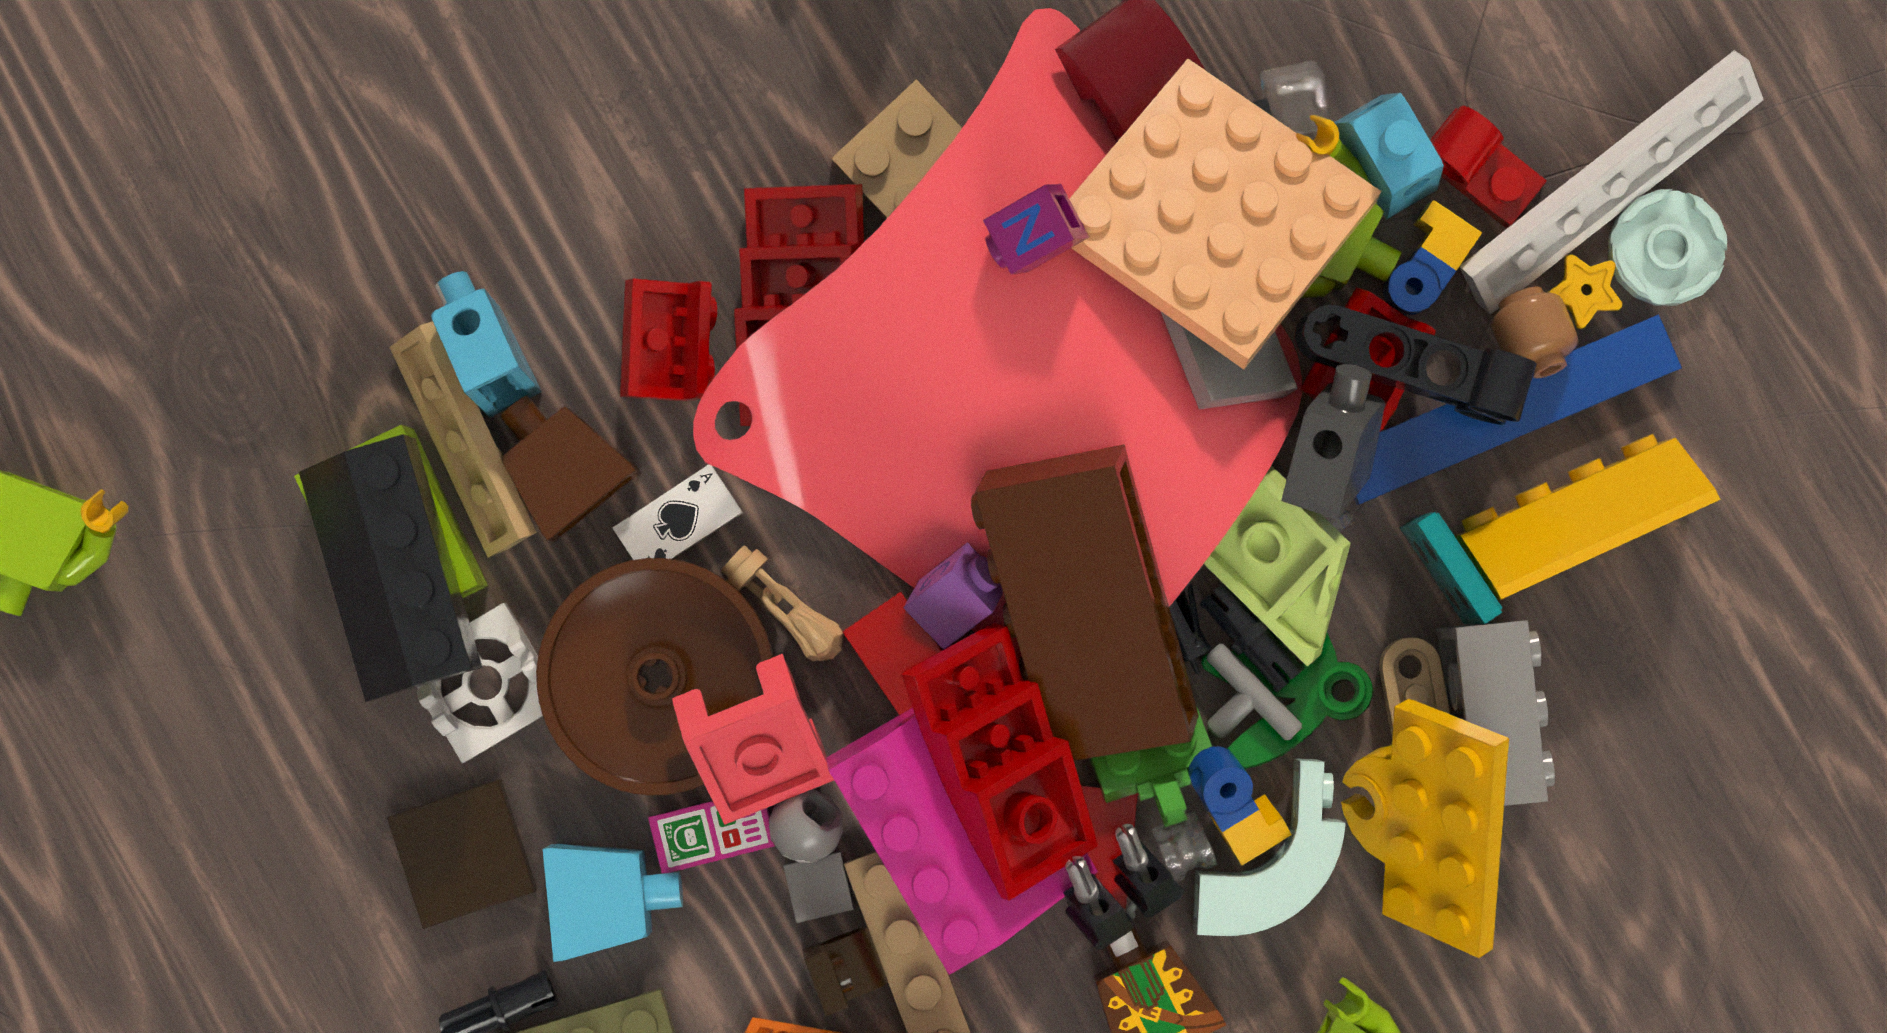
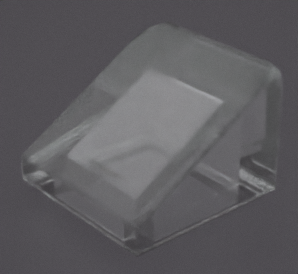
(1295, 94)

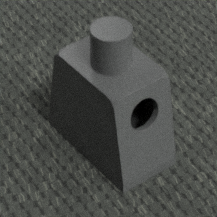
(1336, 444)

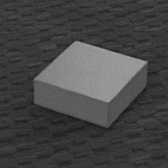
(819, 887)

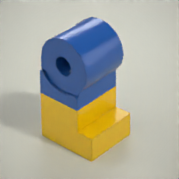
(1434, 262)
(1226, 792)

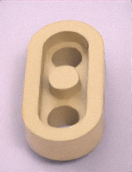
(1424, 687)

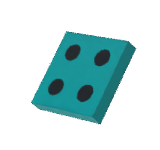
(1451, 568)

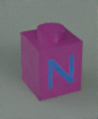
(1034, 229)

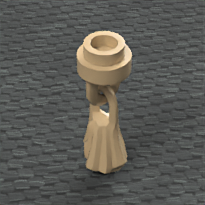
(814, 633)

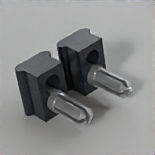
(1138, 876)

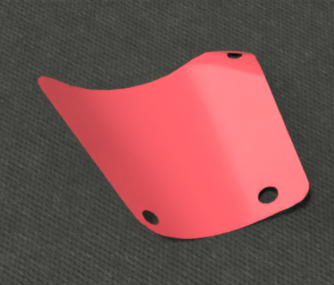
(936, 364)

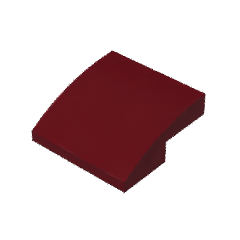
(1125, 60)

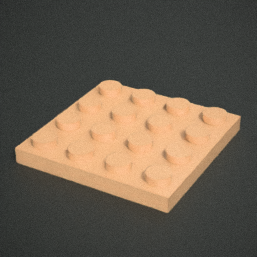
(1217, 213)

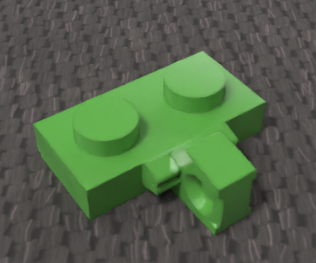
(1152, 773)

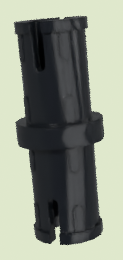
(1252, 637)

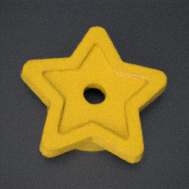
(1598, 278)

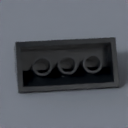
(390, 567)

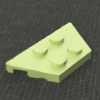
(1283, 566)

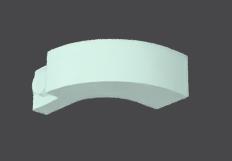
(1290, 879)

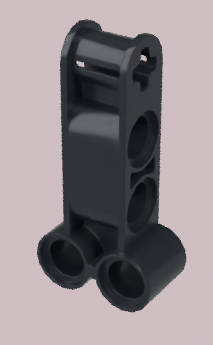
(1481, 384)

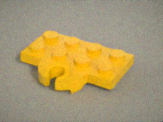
(1435, 823)

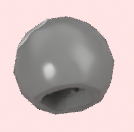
(806, 827)

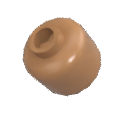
(1537, 328)

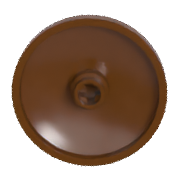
(628, 649)

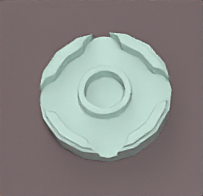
(1667, 247)

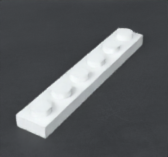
(1612, 181)

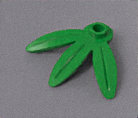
(1312, 704)

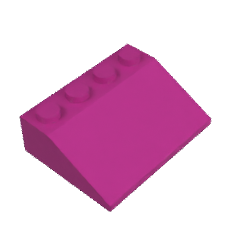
(925, 848)

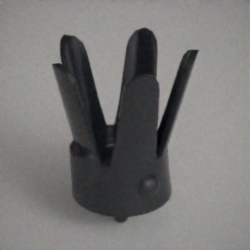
(1188, 629)

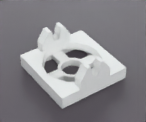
(472, 740)

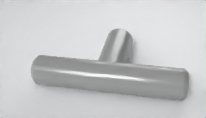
(1250, 695)

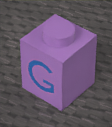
(954, 596)

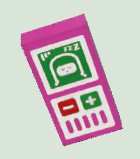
(699, 836)

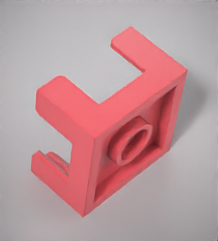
(756, 748)

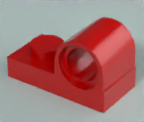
(1483, 167)

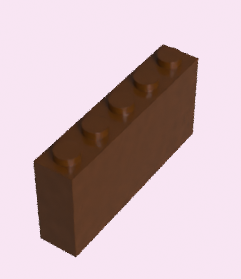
(1087, 601)

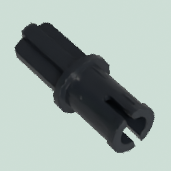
(501, 1006)

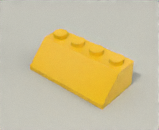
(1586, 516)

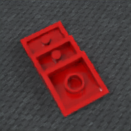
(792, 245)
(1000, 760)

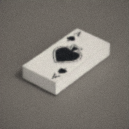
(679, 517)

